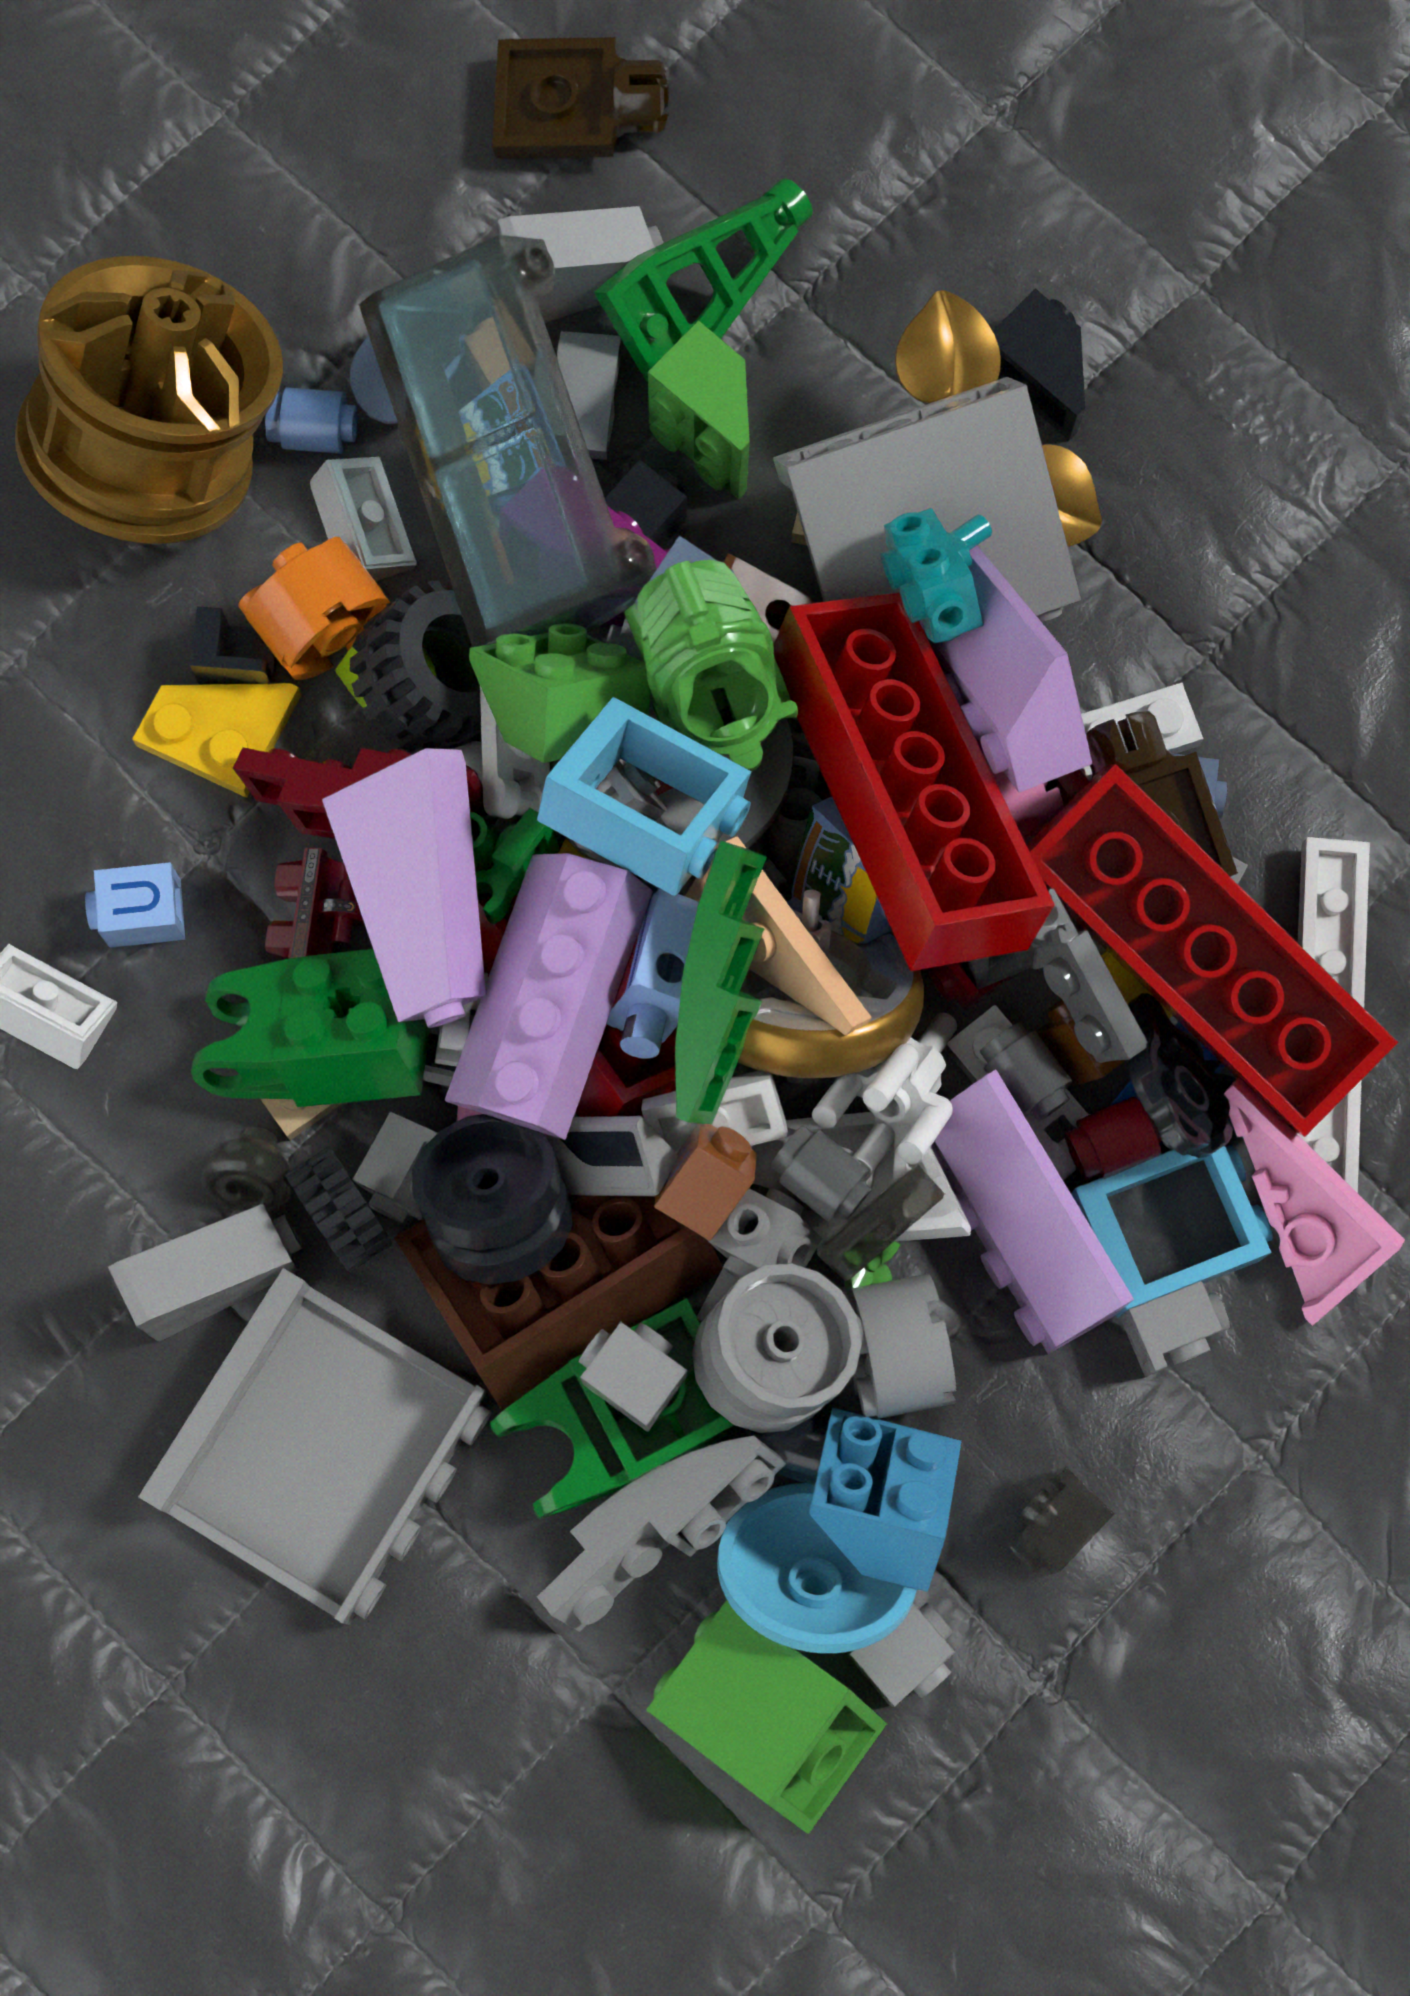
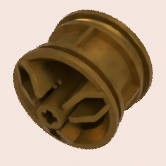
(147, 398)

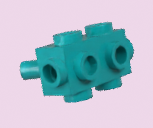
(934, 571)

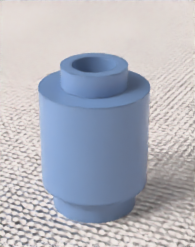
(311, 420)

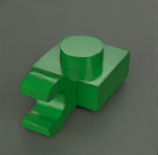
(511, 860)

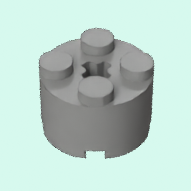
(904, 1348)

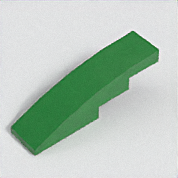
(711, 1006)

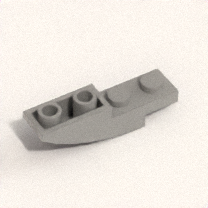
(673, 1505)

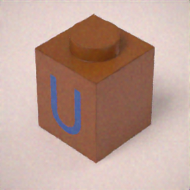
(708, 1179)

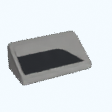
(613, 1157)

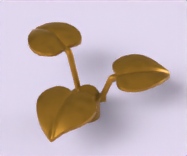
(953, 351)

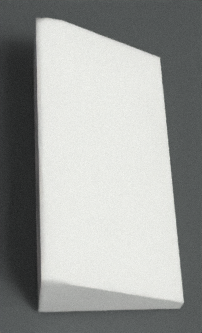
(362, 512)
(50, 1008)

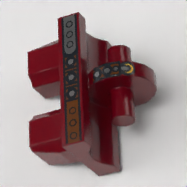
(323, 907)

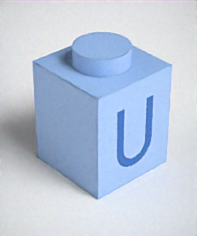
(136, 905)

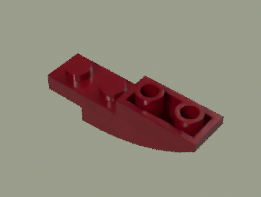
(301, 784)

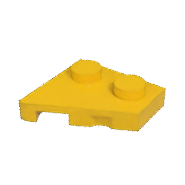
(210, 724)

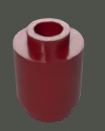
(1113, 1140)

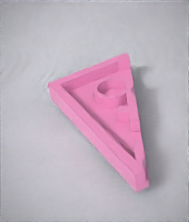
(1321, 1221)

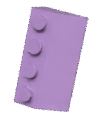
(1015, 686)
(550, 992)
(1026, 1218)

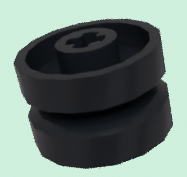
(492, 1199)

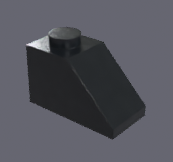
(1044, 351)

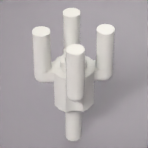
(897, 1095)

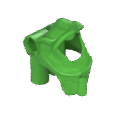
(709, 654)

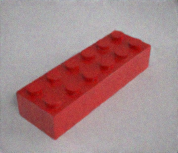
(910, 782)
(1207, 950)

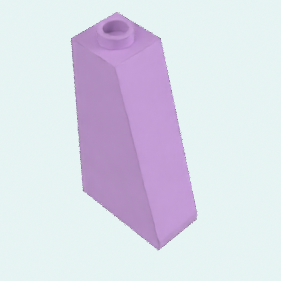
(415, 881)

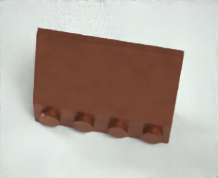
(613, 1269)

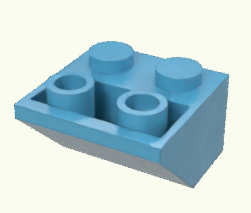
(885, 1496)

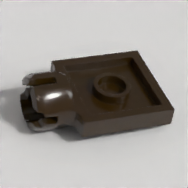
(573, 97)
(1169, 780)

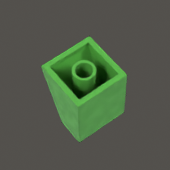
(766, 1717)

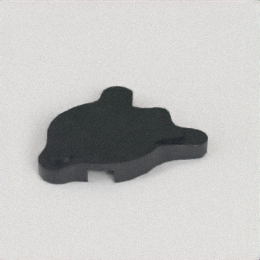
(1178, 1084)

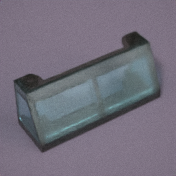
(501, 444)

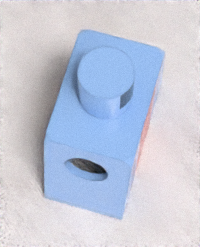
(651, 984)

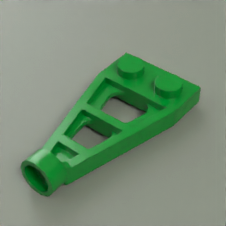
(645, 308)

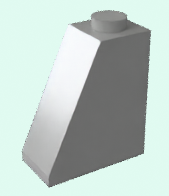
(584, 250)
(205, 1270)

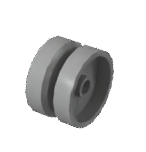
(776, 1348)

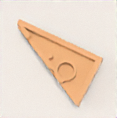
(793, 959)

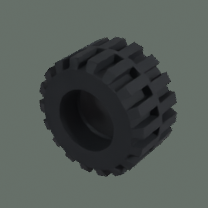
(398, 681)

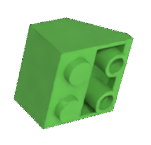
(702, 407)
(555, 686)

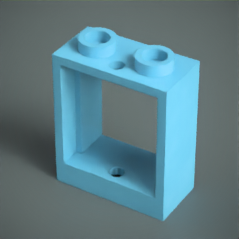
(624, 835)
(1226, 1173)

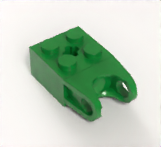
(312, 1034)
(606, 1443)

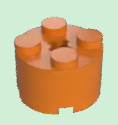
(313, 605)

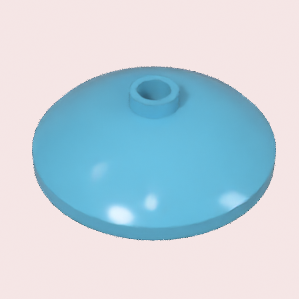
(779, 1555)

